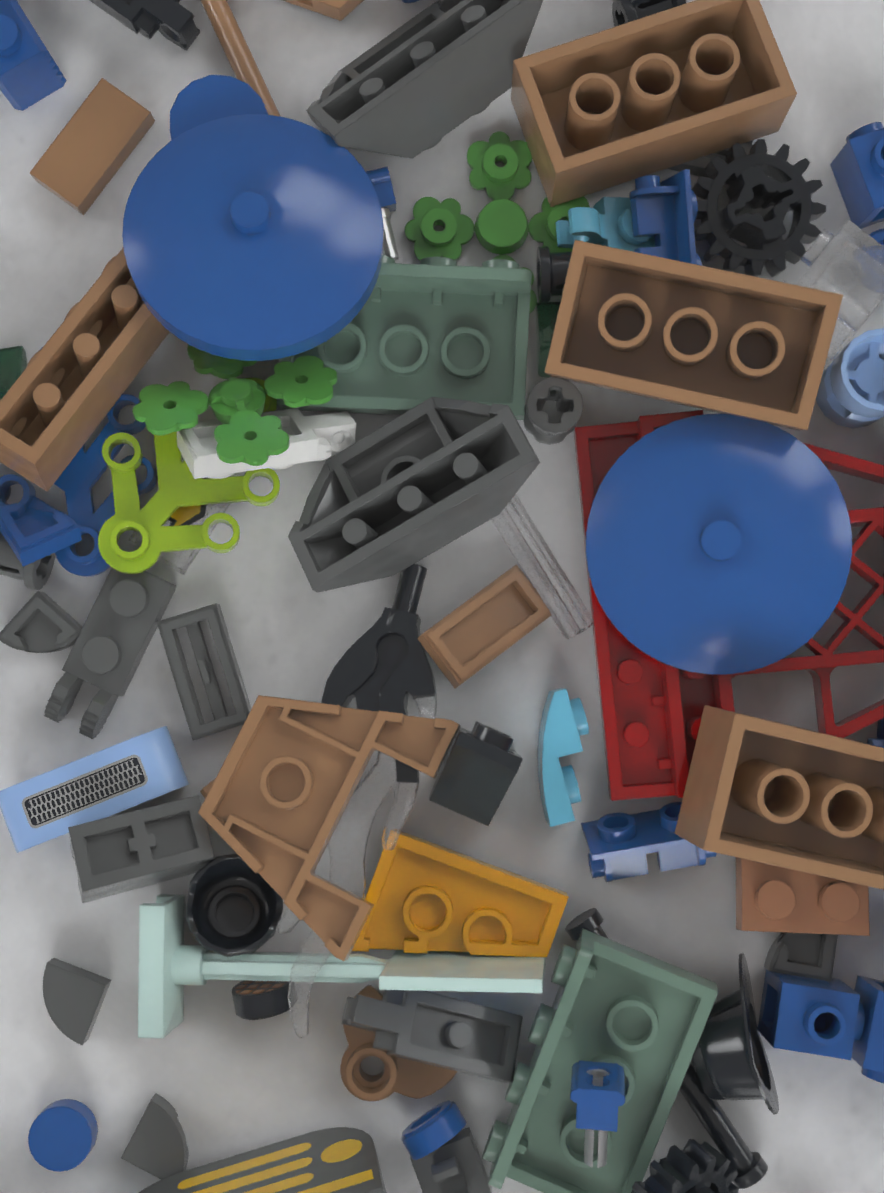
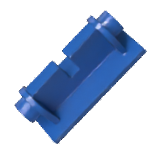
(668, 214)
(622, 840)

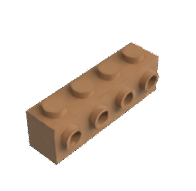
(77, 376)

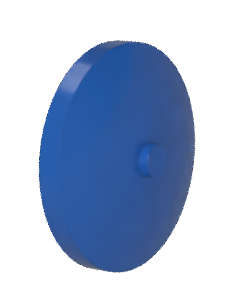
(253, 237)
(718, 544)

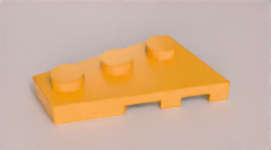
(456, 903)

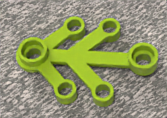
(175, 490)

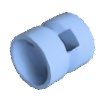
(854, 382)

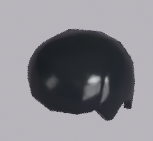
(232, 907)

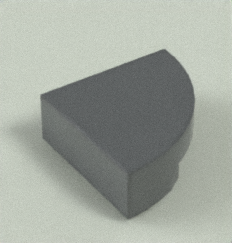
(41, 627)
(803, 955)
(73, 998)
(158, 1141)

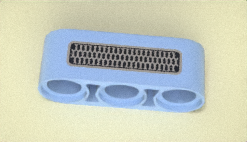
(92, 788)

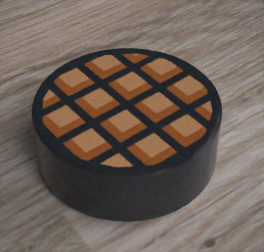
(260, 999)

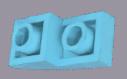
(559, 735)

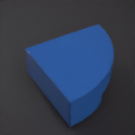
(36, 531)

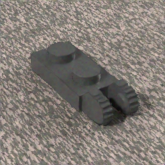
(111, 645)

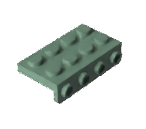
(432, 335)
(607, 1010)

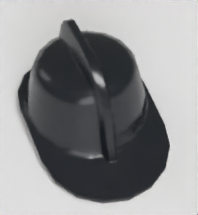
(731, 1052)

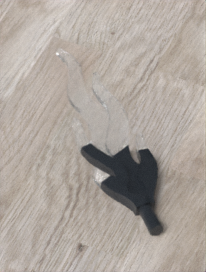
(380, 674)

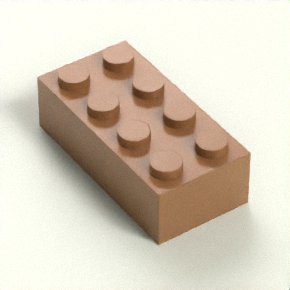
(650, 95)
(692, 335)
(786, 797)

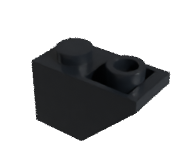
(476, 773)

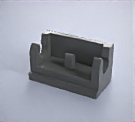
(140, 848)

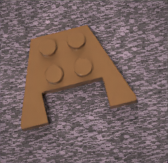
(291, 786)

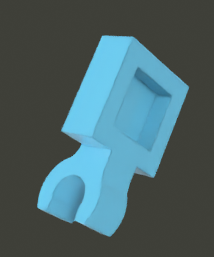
(604, 224)

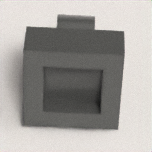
(453, 1167)

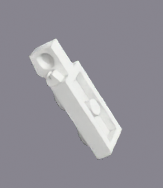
(309, 438)

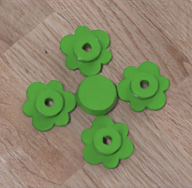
(502, 222)
(237, 404)

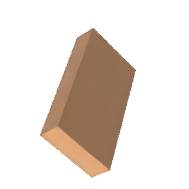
(92, 146)
(484, 626)

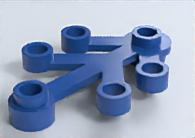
(78, 482)

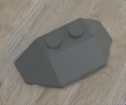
(426, 76)
(410, 490)

